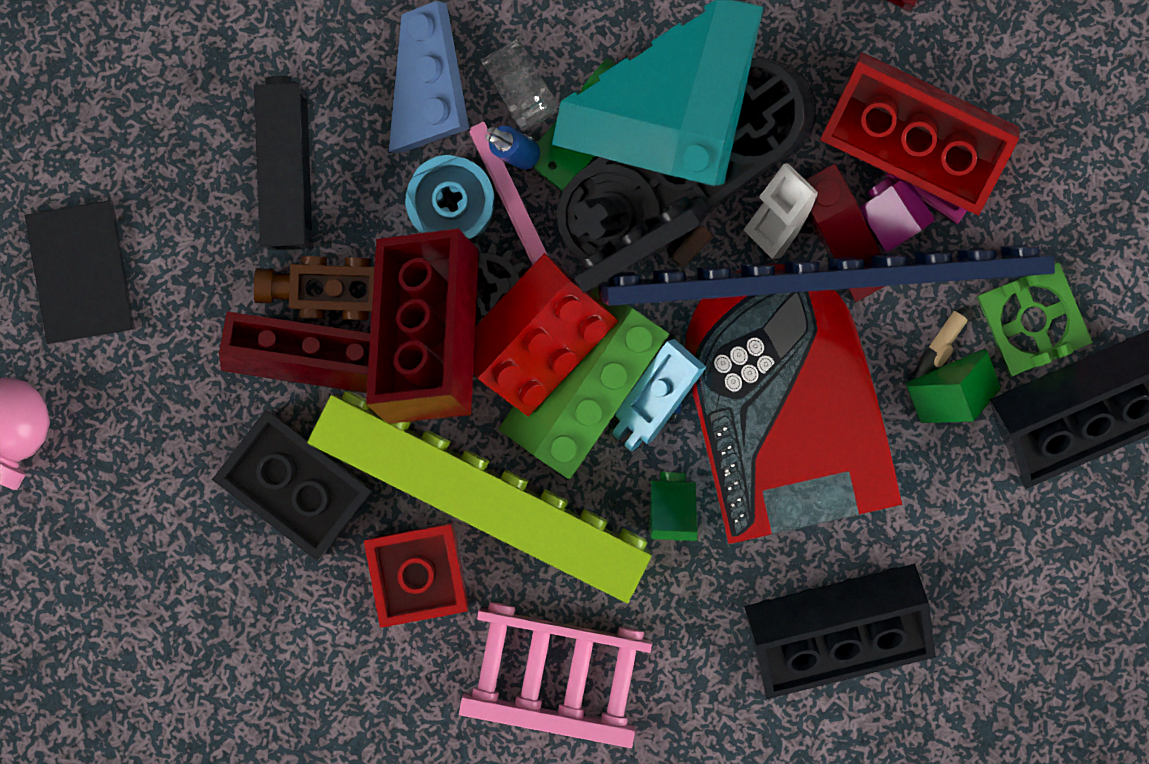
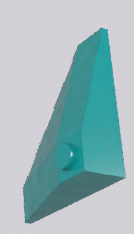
(673, 102)

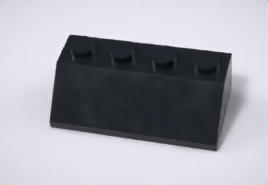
(1077, 411)
(841, 631)

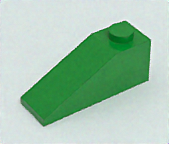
(673, 508)

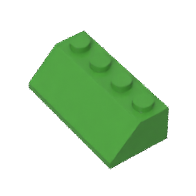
(589, 396)

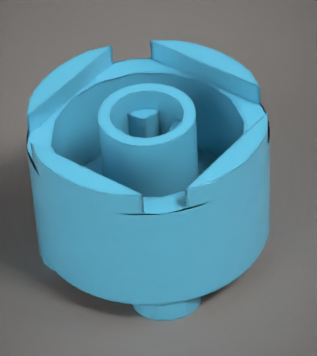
(461, 177)

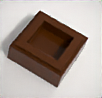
(691, 247)

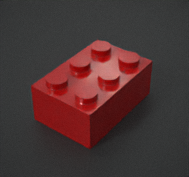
(538, 335)

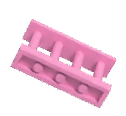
(570, 716)

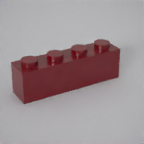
(295, 352)

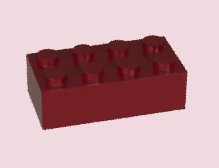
(423, 326)

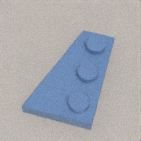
(427, 81)

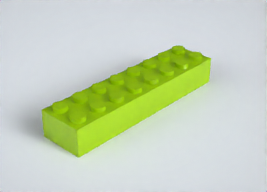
(481, 497)

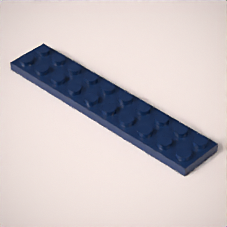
(839, 274)

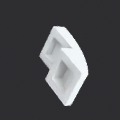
(783, 211)

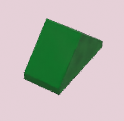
(955, 390)

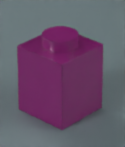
(895, 212)

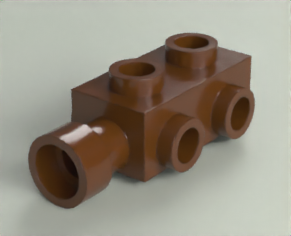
(335, 282)

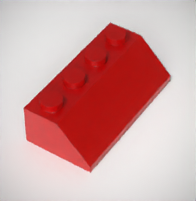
(920, 133)

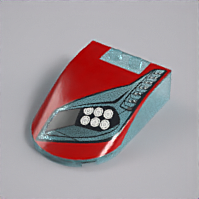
(787, 413)

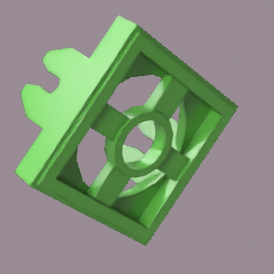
(1015, 359)

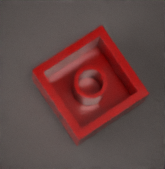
(416, 574)

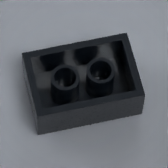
(293, 484)

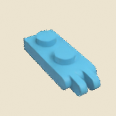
(657, 394)

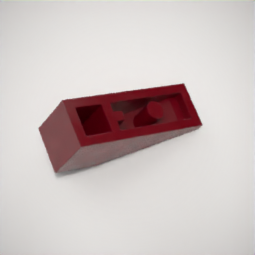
(841, 223)

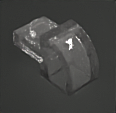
(520, 85)

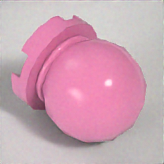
(22, 427)

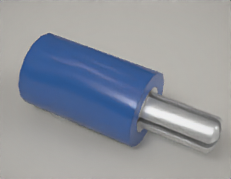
(513, 146)

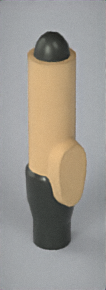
(941, 347)

